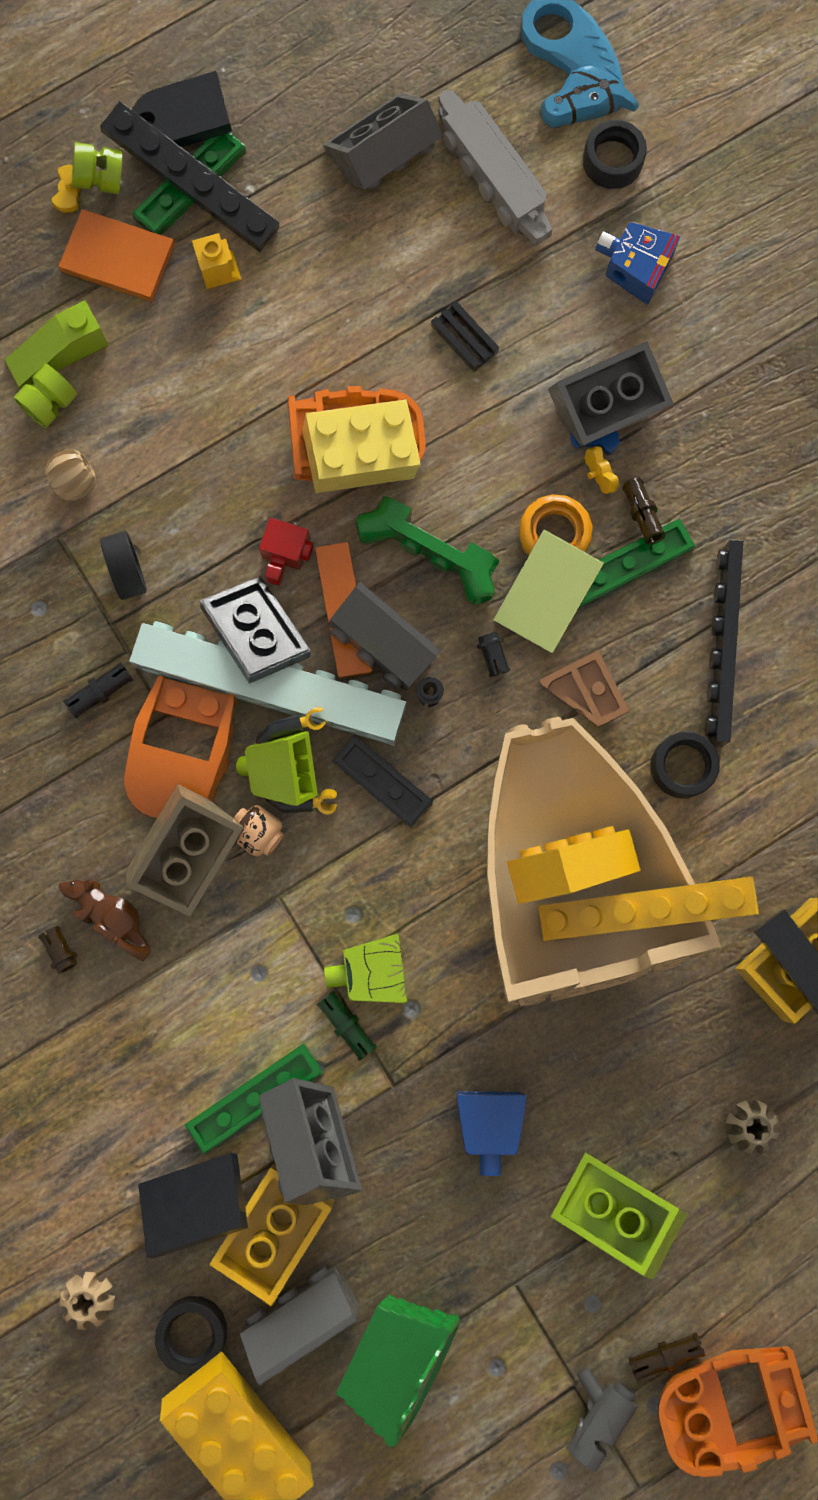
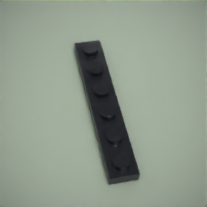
(189, 176)
(723, 658)

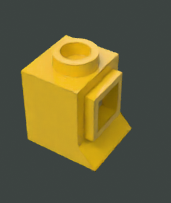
(216, 261)

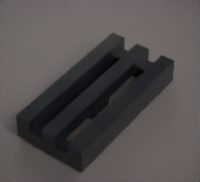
(448, 316)

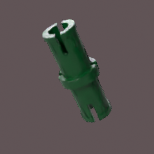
(346, 1025)

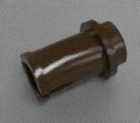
(58, 950)

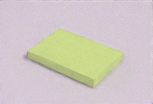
(548, 591)

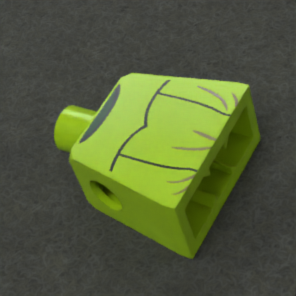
(371, 972)

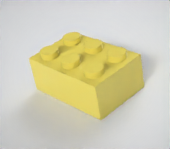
(360, 446)

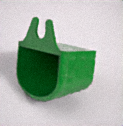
(397, 1365)

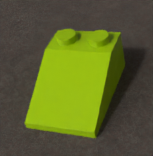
(619, 1216)

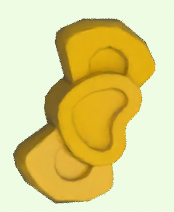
(68, 197)
(601, 470)

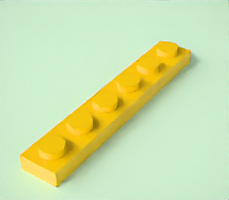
(649, 909)

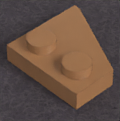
(588, 689)

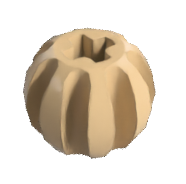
(70, 474)
(84, 1312)

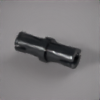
(98, 690)

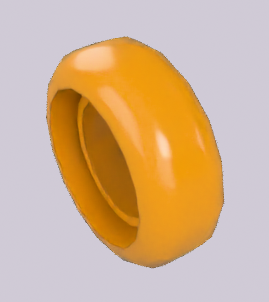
(559, 505)

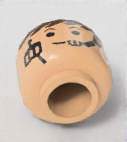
(260, 831)

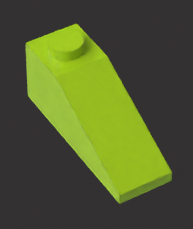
(57, 343)

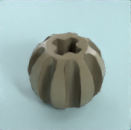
(759, 1136)

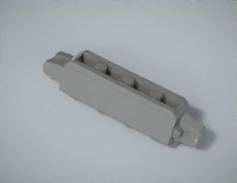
(494, 166)

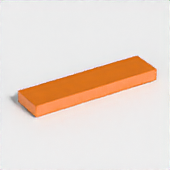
(337, 584)

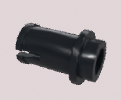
(492, 652)
(425, 685)

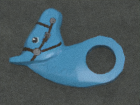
(585, 54)

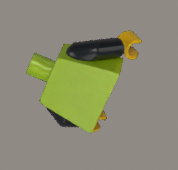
(283, 766)

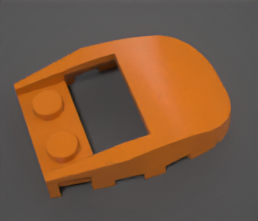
(352, 397)
(155, 772)
(698, 1421)

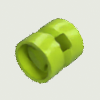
(84, 168)
(45, 396)

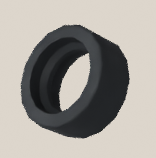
(614, 131)
(123, 565)
(710, 757)
(165, 1350)

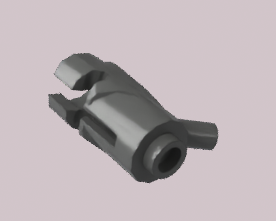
(605, 1421)

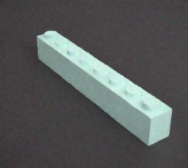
(289, 691)

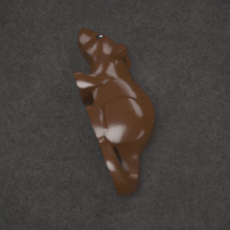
(113, 915)

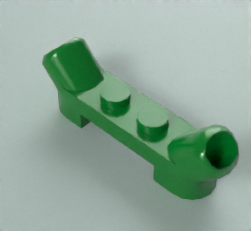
(392, 521)

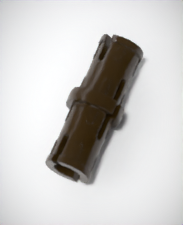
(643, 511)
(666, 1356)

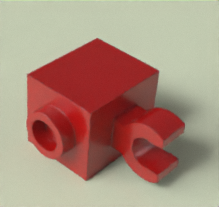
(284, 546)

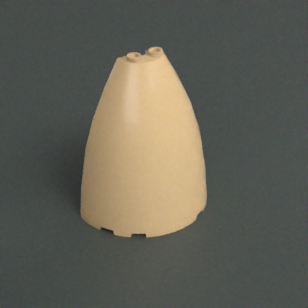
(557, 787)

